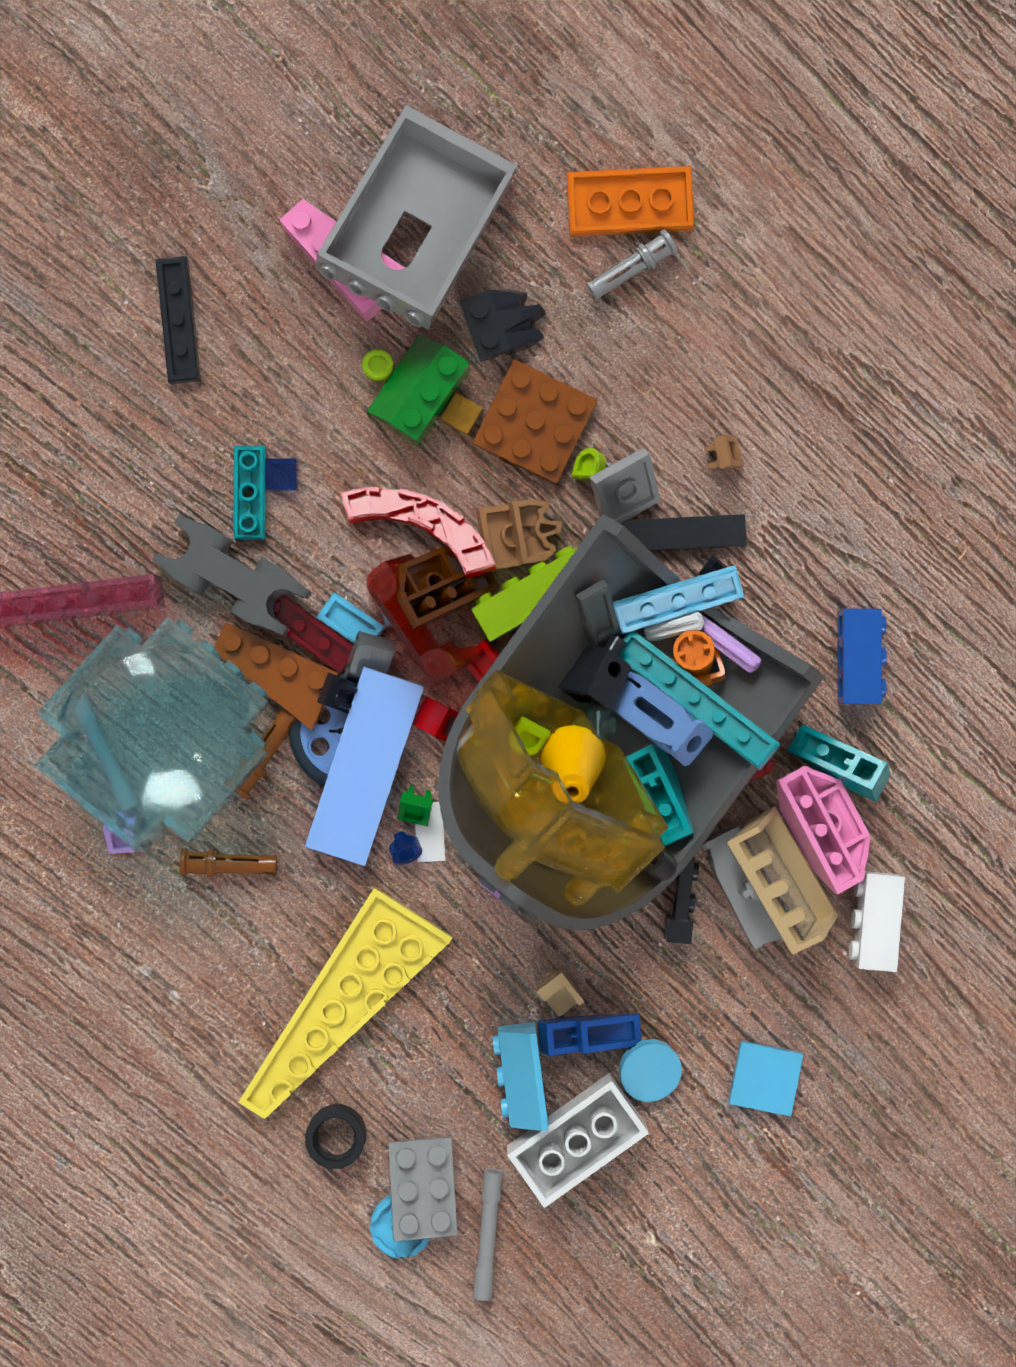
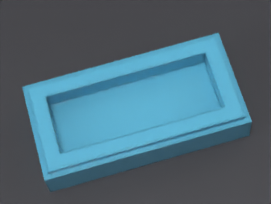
(348, 619)

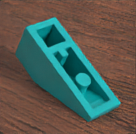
(855, 768)
(663, 787)

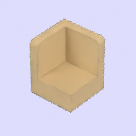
(559, 992)

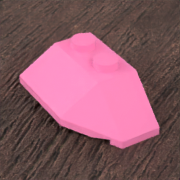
(825, 826)

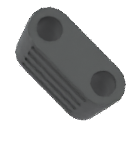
(370, 652)

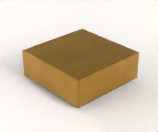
(461, 414)

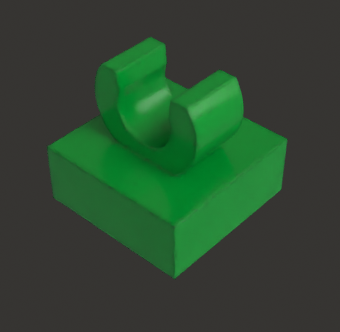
(415, 808)

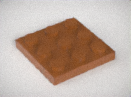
(534, 422)

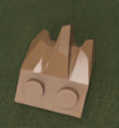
(517, 532)

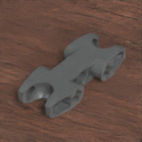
(254, 589)

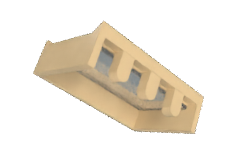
(783, 880)

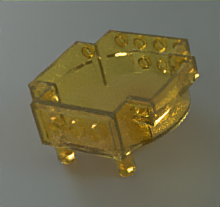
(596, 840)

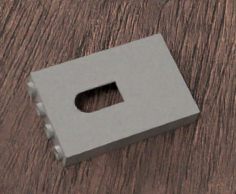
(434, 179)

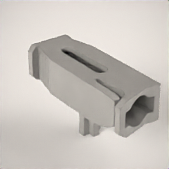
(738, 891)

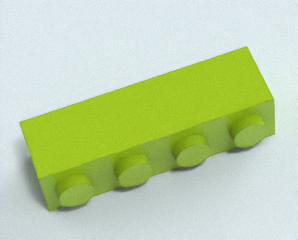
(512, 606)

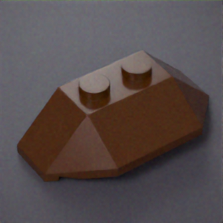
(437, 587)

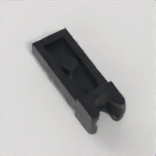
(678, 926)

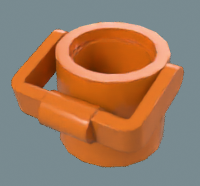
(696, 655)

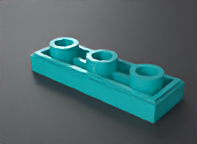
(250, 512)

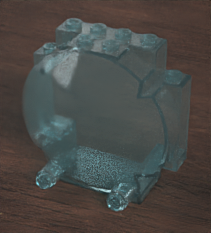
(154, 733)

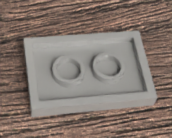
(422, 1188)

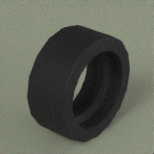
(311, 1137)

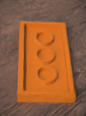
(630, 201)

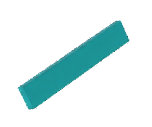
(699, 701)

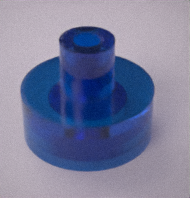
(405, 848)

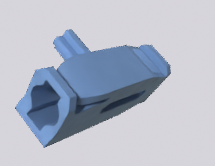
(661, 719)

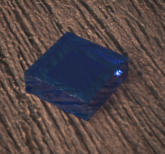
(281, 474)

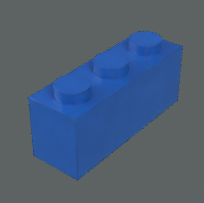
(860, 656)

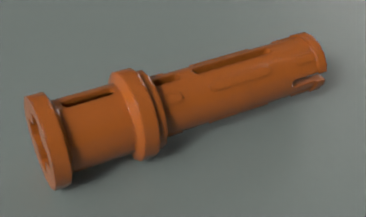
(273, 738)
(213, 863)

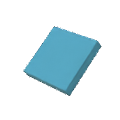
(765, 1078)

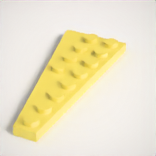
(367, 968)

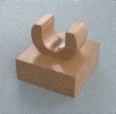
(727, 452)

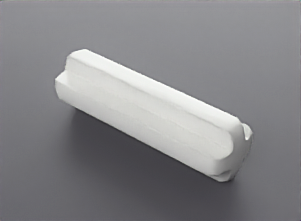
(674, 627)

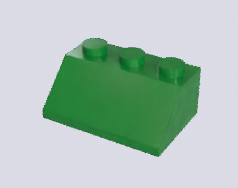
(419, 389)

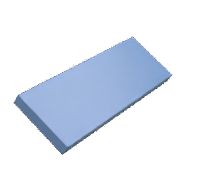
(364, 766)

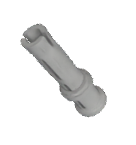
(644, 253)

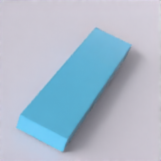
(678, 599)

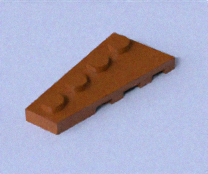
(281, 673)

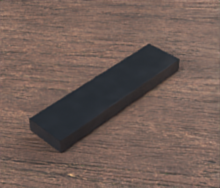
(178, 320)
(689, 532)

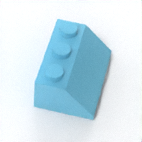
(521, 1076)

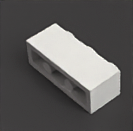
(877, 921)

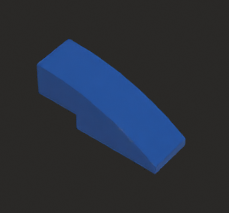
(589, 1033)

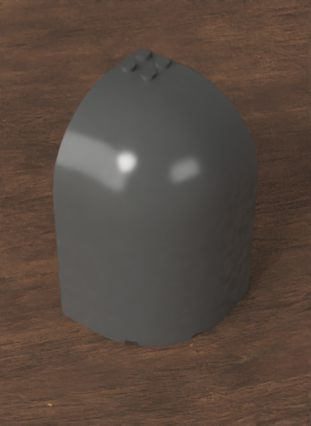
(542, 657)

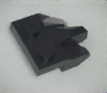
(501, 322)

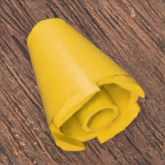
(576, 758)

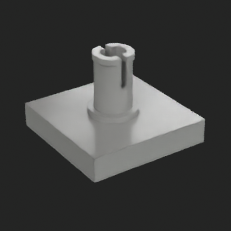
(626, 487)

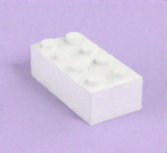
(579, 1140)

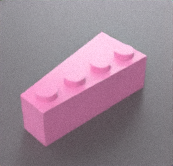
(309, 230)

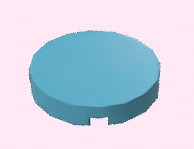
(650, 1070)
(382, 1233)

